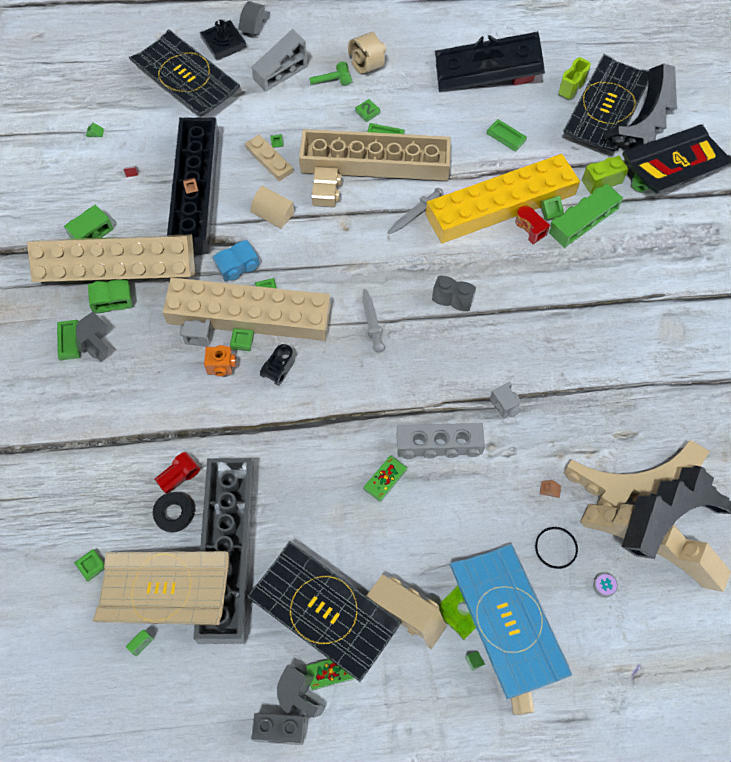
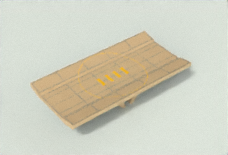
(163, 588)

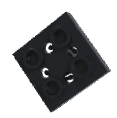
(220, 36)

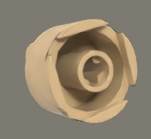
(366, 52)

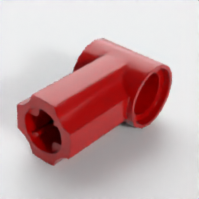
(182, 469)

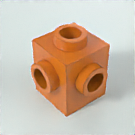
(219, 360)

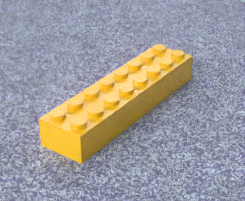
(500, 198)

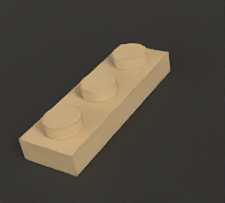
(269, 157)

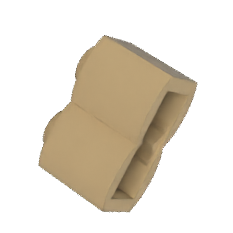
(325, 187)

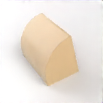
(272, 207)

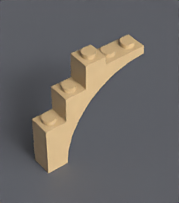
(617, 488)
(691, 556)

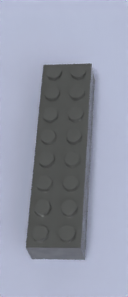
(228, 529)

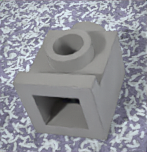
(196, 333)
(505, 401)

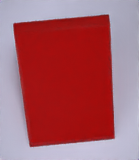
(131, 171)

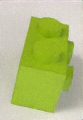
(610, 172)

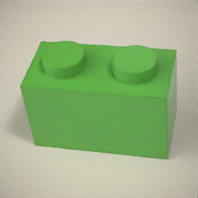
(90, 224)

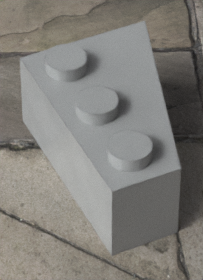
(281, 61)

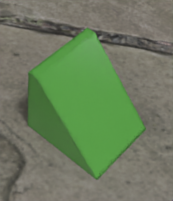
(94, 130)
(276, 140)
(474, 660)

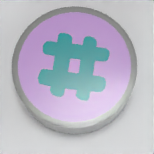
(605, 585)

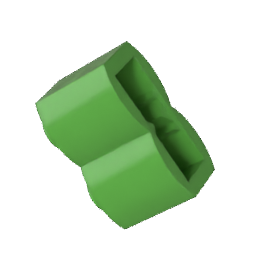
(110, 295)

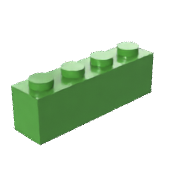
(585, 215)

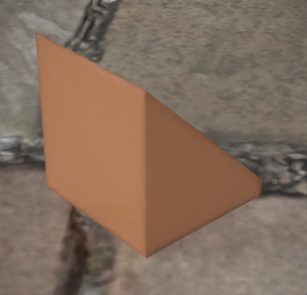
(190, 185)
(550, 488)

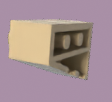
(415, 613)

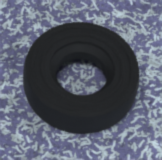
(170, 499)

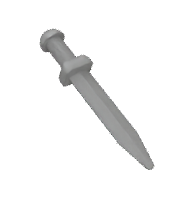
(415, 211)
(374, 329)

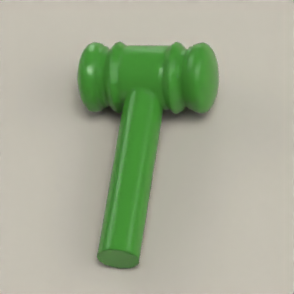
(342, 74)

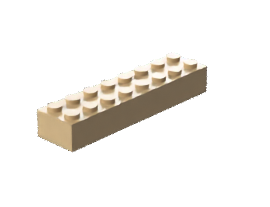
(376, 154)
(111, 258)
(248, 308)

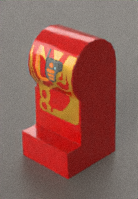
(532, 224)

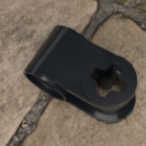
(276, 367)

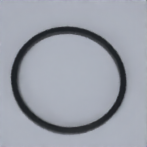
(551, 566)

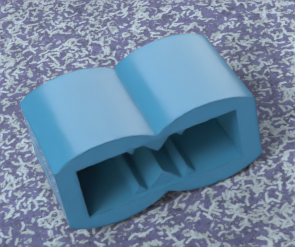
(236, 260)

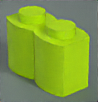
(574, 78)

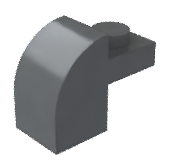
(252, 17)
(88, 336)
(292, 692)

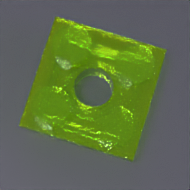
(461, 624)

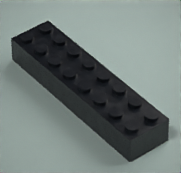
(194, 159)

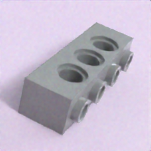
(449, 433)

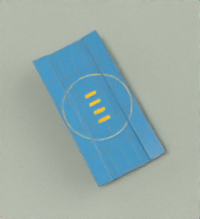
(510, 621)

